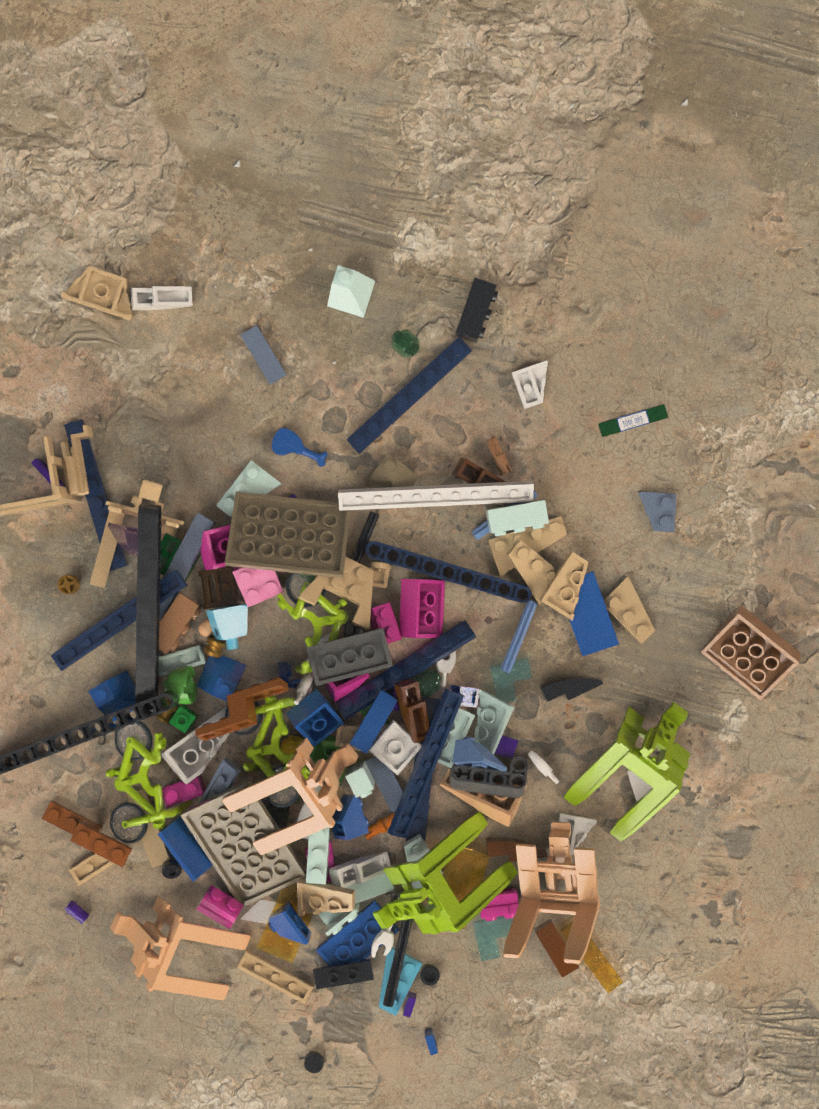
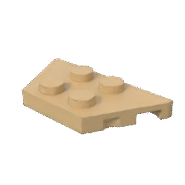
(101, 292)

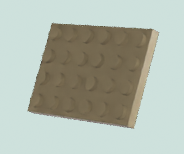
(288, 535)
(229, 845)

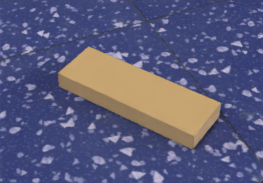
(89, 868)

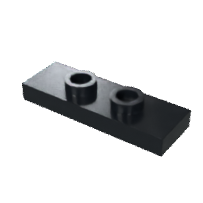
(343, 974)

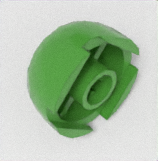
(182, 683)

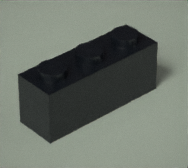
(476, 310)

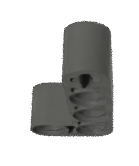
(489, 776)

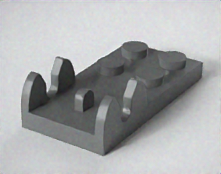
(349, 656)

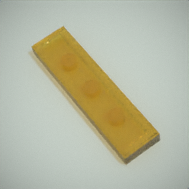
(598, 964)

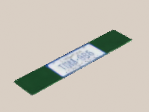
(633, 420)

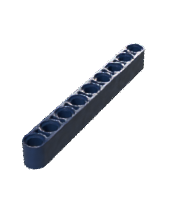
(458, 571)

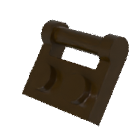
(224, 587)

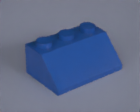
(185, 848)

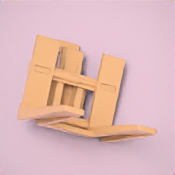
(578, 900)

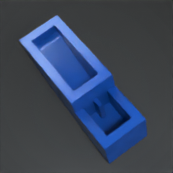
(373, 721)

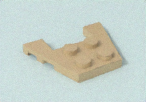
(354, 587)

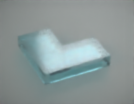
(504, 681)
(486, 935)

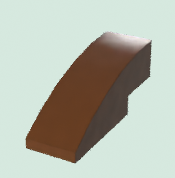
(473, 473)
(412, 709)
(507, 846)
(554, 947)

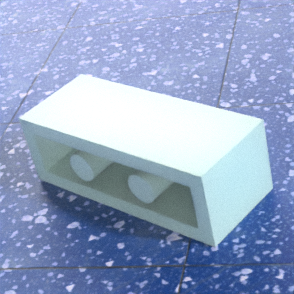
(517, 517)
(360, 779)
(318, 857)

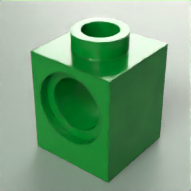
(184, 718)

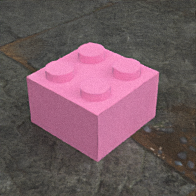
(257, 584)

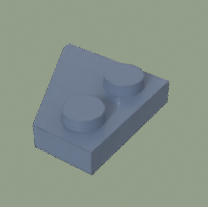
(660, 510)

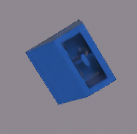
(350, 820)

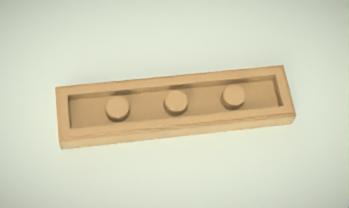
(154, 846)
(275, 976)

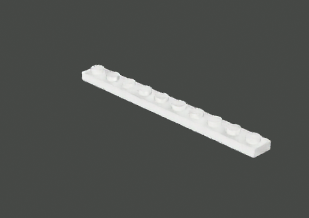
(435, 495)

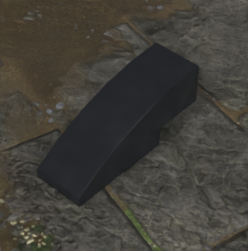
(569, 687)

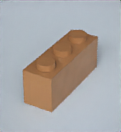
(177, 622)

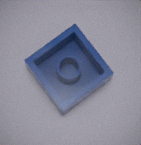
(315, 718)

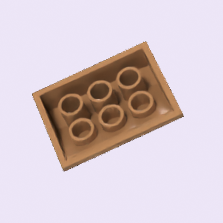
(751, 653)

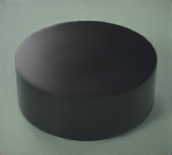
(171, 869)
(429, 975)
(314, 1062)

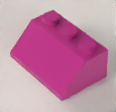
(421, 608)

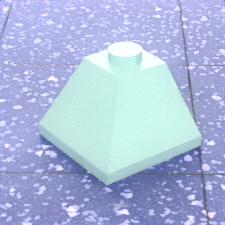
(350, 291)

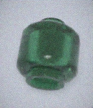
(405, 343)
(428, 682)

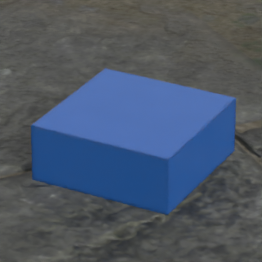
(431, 1041)

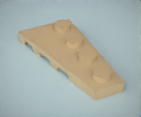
(535, 538)

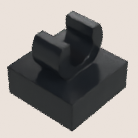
(349, 629)

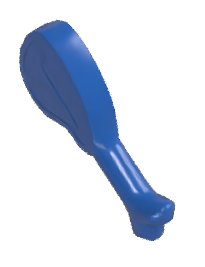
(289, 442)

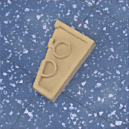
(533, 568)
(565, 586)
(628, 610)
(323, 898)

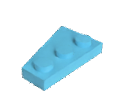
(408, 973)

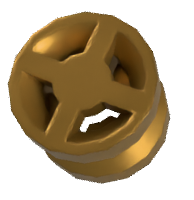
(64, 585)
(214, 647)

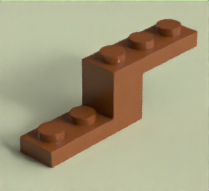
(242, 709)
(87, 833)

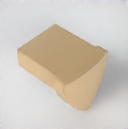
(380, 574)

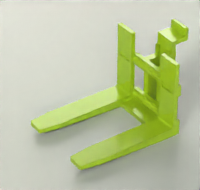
(663, 776)
(445, 910)

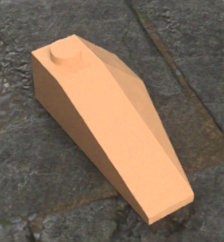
(495, 807)

